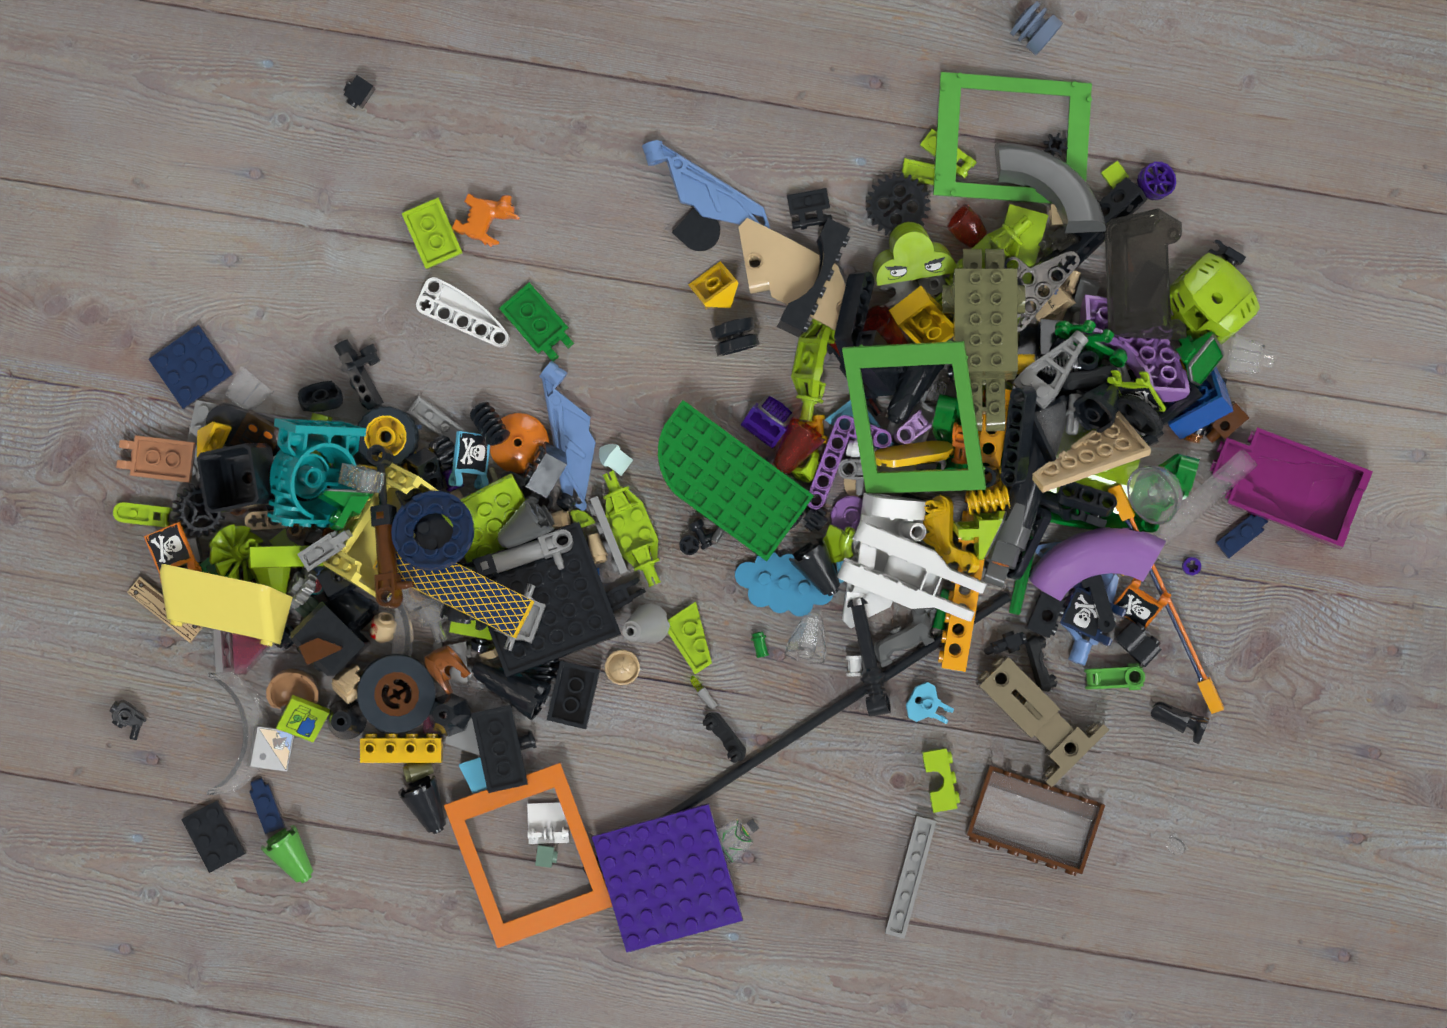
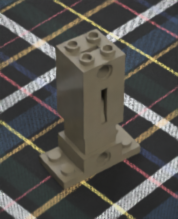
(1038, 717)

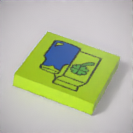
(302, 718)

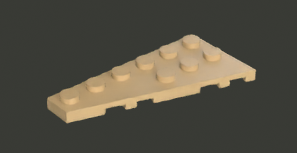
(1093, 455)

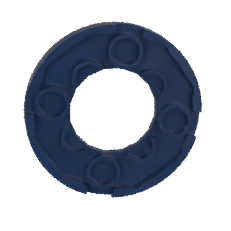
(420, 506)

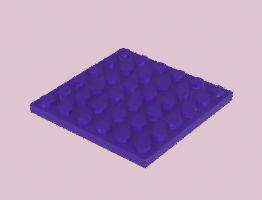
(667, 878)

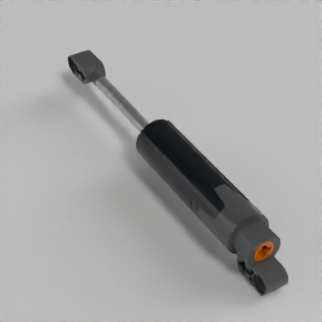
(1026, 496)

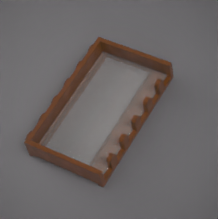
(1034, 820)

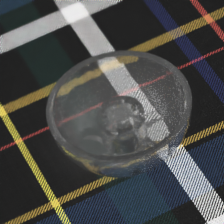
(1154, 494)

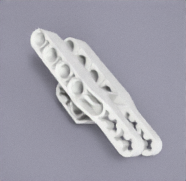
(911, 564)

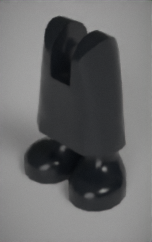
(1180, 719)

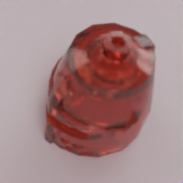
(967, 226)

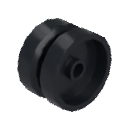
(735, 340)

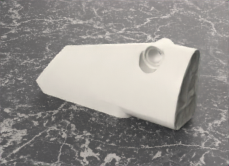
(892, 514)

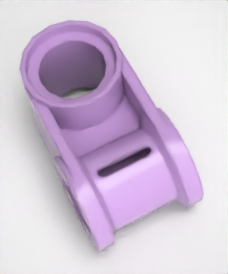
(914, 425)

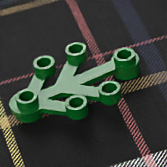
(1065, 329)

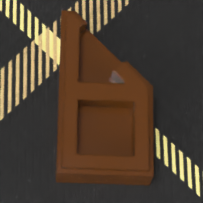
(318, 649)

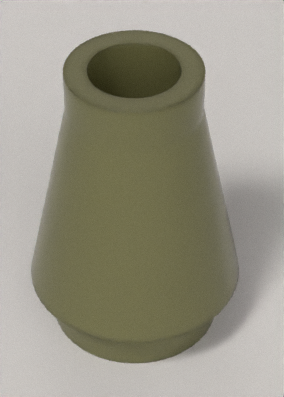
(417, 771)

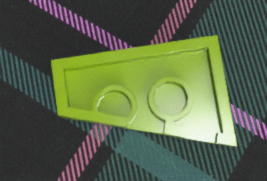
(689, 638)

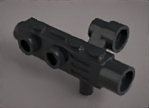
(358, 375)

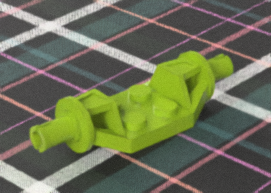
(998, 240)
(809, 366)
(631, 528)

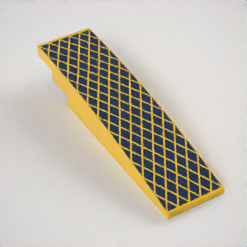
(471, 595)

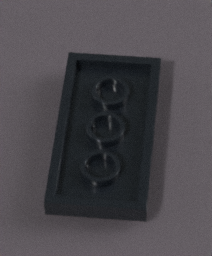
(499, 749)

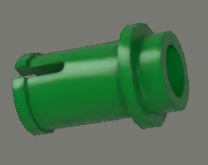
(760, 645)

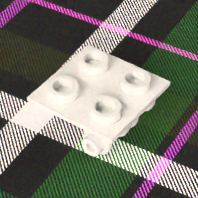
(547, 823)

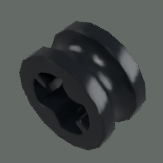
(566, 502)

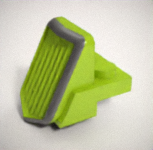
(981, 530)

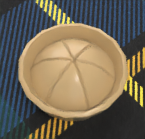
(622, 667)

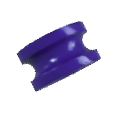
(1186, 569)

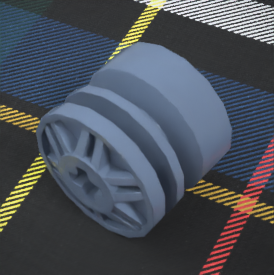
(1036, 27)

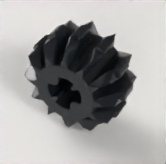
(445, 451)

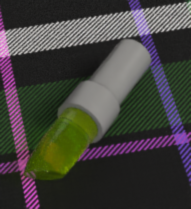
(702, 692)

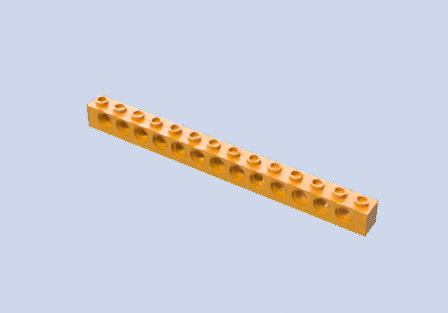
(959, 660)

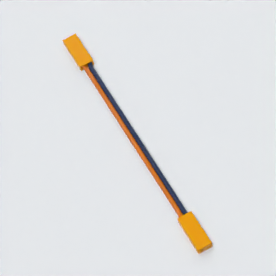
(1206, 685)

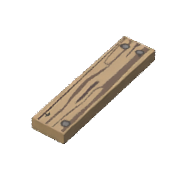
(154, 602)

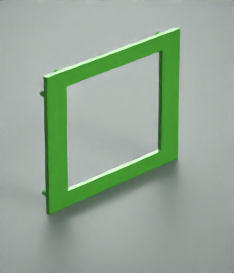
(948, 128)
(914, 355)

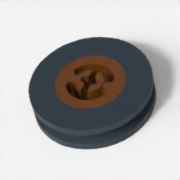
(384, 672)

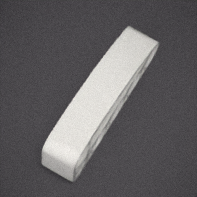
(460, 306)

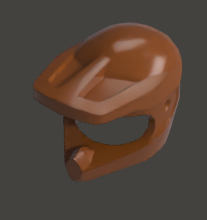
(439, 665)

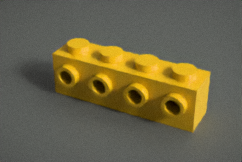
(401, 749)

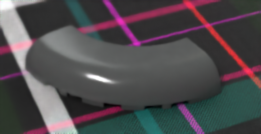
(1053, 181)

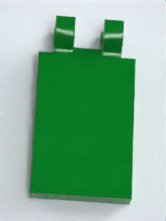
(536, 321)

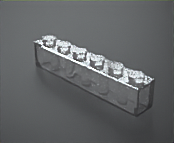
(1207, 495)

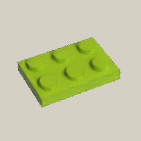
(432, 233)

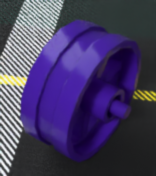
(1157, 180)

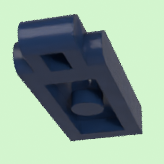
(1241, 535)
(266, 806)

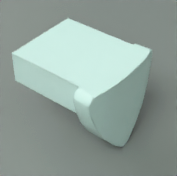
(613, 457)

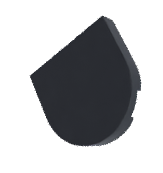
(698, 232)

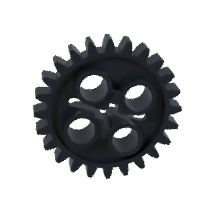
(886, 190)

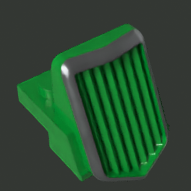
(1200, 356)
(347, 503)

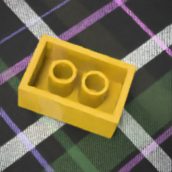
(923, 318)

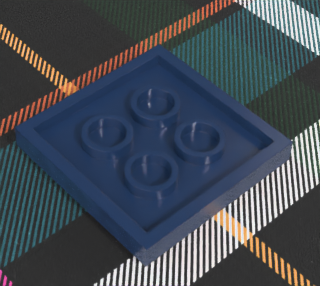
(191, 367)

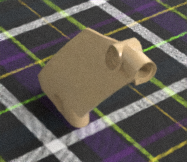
(788, 270)

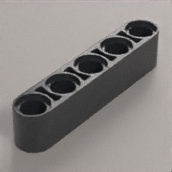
(1023, 427)

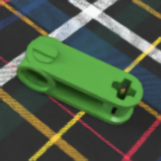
(1114, 677)

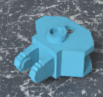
(928, 704)

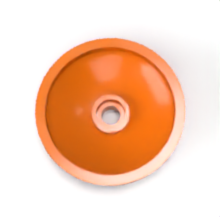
(530, 432)

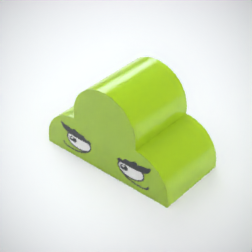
(911, 256)

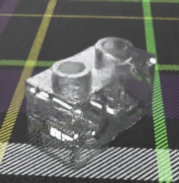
(361, 478)

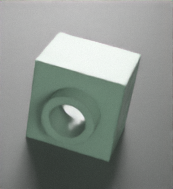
(546, 855)

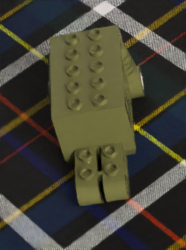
(986, 320)

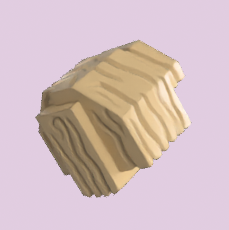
(346, 683)

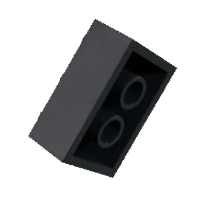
(573, 694)

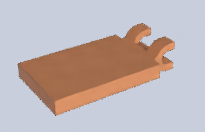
(159, 458)

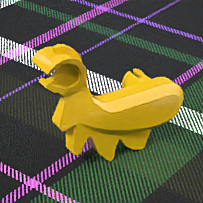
(940, 534)

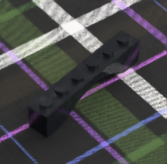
(796, 314)

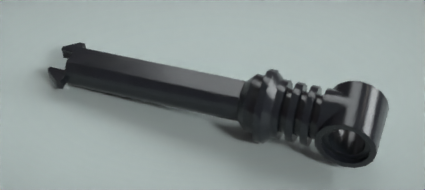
(877, 702)

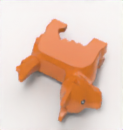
(482, 215)

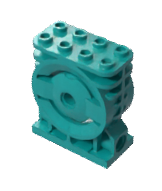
(294, 463)

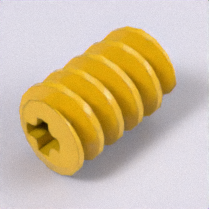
(988, 499)

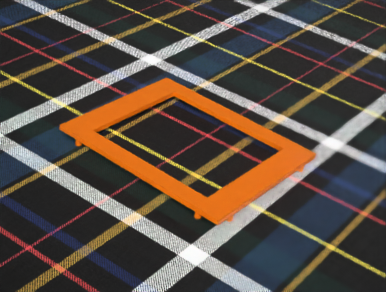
(548, 917)

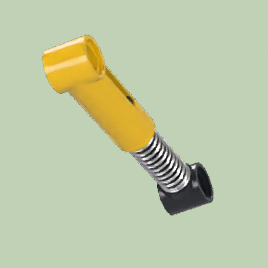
(1086, 361)

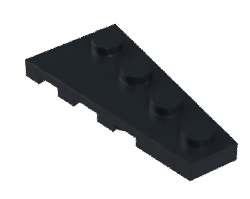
(431, 529)

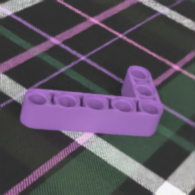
(838, 454)

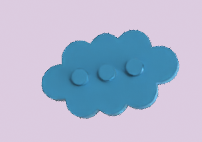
(779, 585)

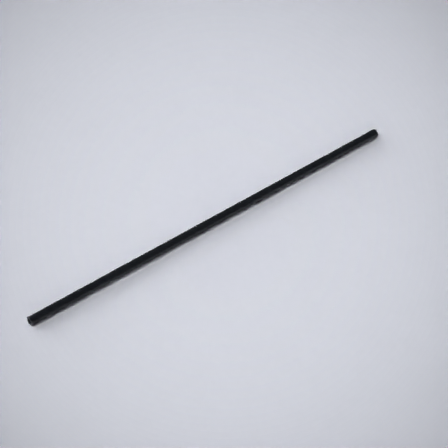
(827, 713)

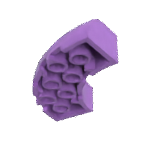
(1143, 354)
(1094, 554)

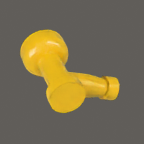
(817, 423)

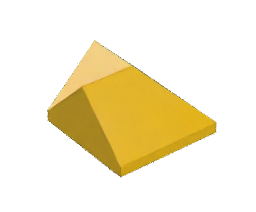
(715, 287)

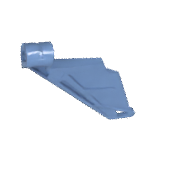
(703, 190)
(569, 433)

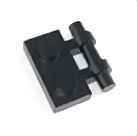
(809, 202)

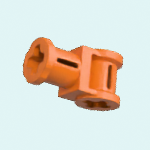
(958, 443)

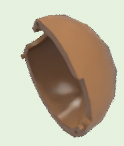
(289, 683)

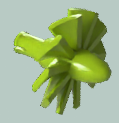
(232, 548)

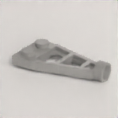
(1044, 391)

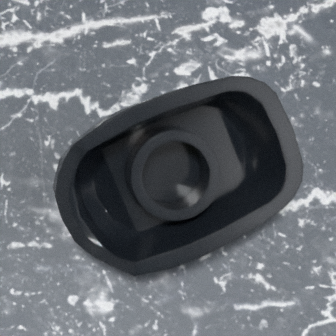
(320, 397)

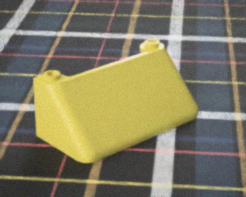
(359, 556)
(224, 604)

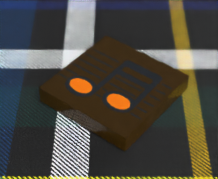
(256, 430)

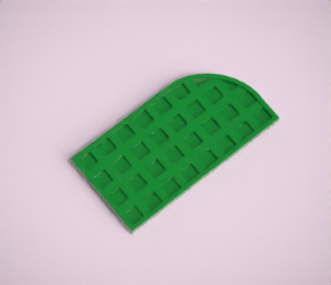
(728, 481)

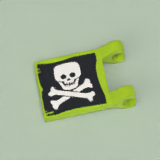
(1141, 388)

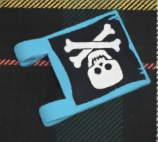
(470, 457)

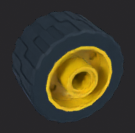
(402, 429)

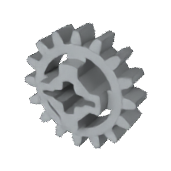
(301, 586)

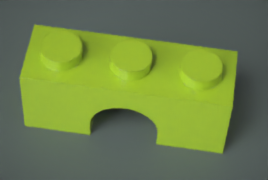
(939, 761)

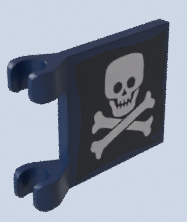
(1082, 616)

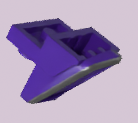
(768, 420)

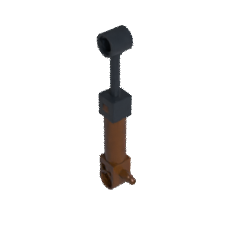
(382, 517)

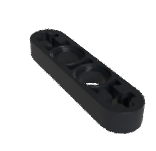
(1032, 544)

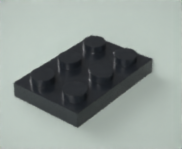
(213, 836)

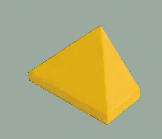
(212, 437)

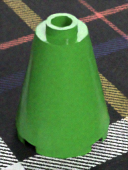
(289, 854)

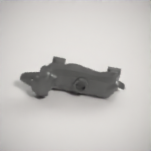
(905, 637)

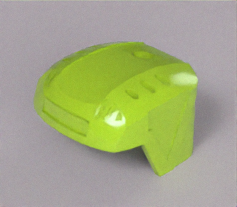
(1218, 279)

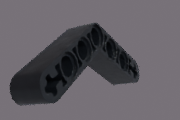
(854, 314)

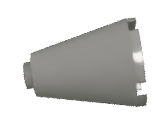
(646, 624)

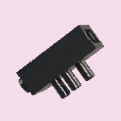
(879, 380)

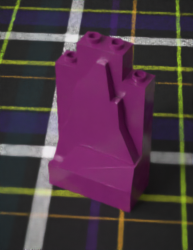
(1296, 486)

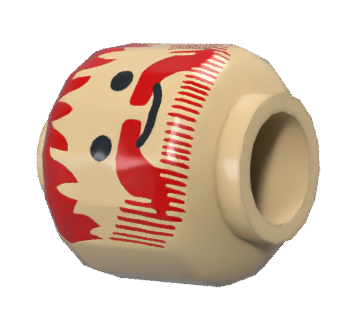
(382, 627)

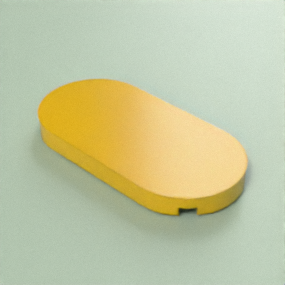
(913, 453)

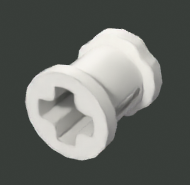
(854, 665)

